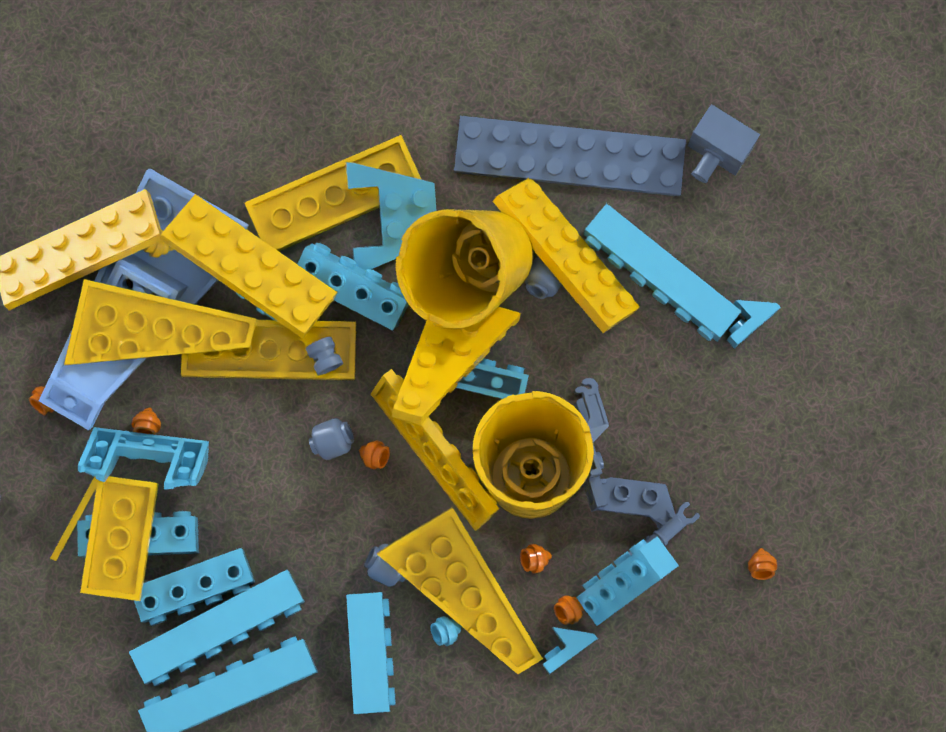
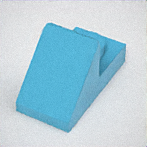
(755, 313)
(573, 641)

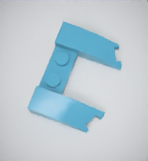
(105, 446)

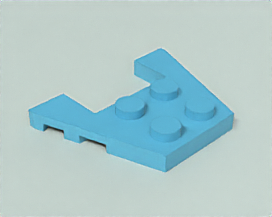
(400, 204)

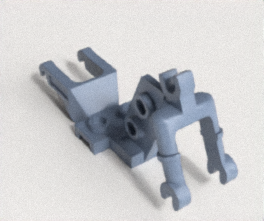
(623, 494)

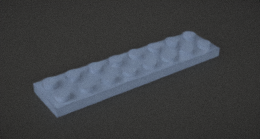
(570, 156)

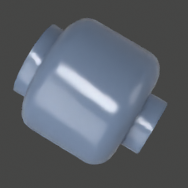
(541, 280)
(331, 439)
(380, 570)

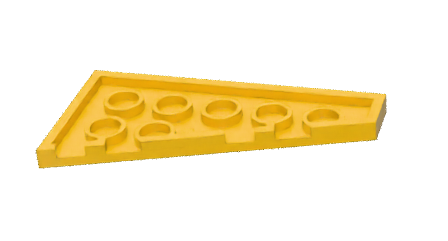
(133, 325)
(444, 359)
(454, 576)

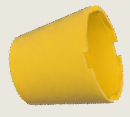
(446, 267)
(528, 434)

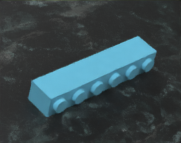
(661, 272)
(217, 627)
(229, 690)

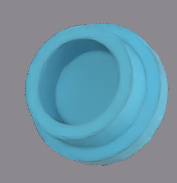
(445, 631)

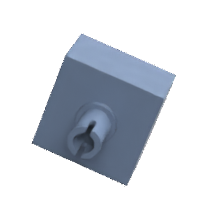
(721, 142)

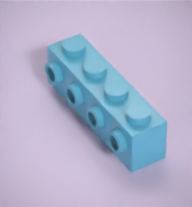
(355, 287)
(495, 381)
(168, 534)
(627, 580)
(193, 585)
(369, 654)

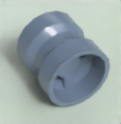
(323, 353)

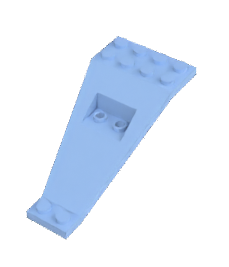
(83, 389)

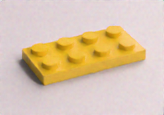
(119, 538)

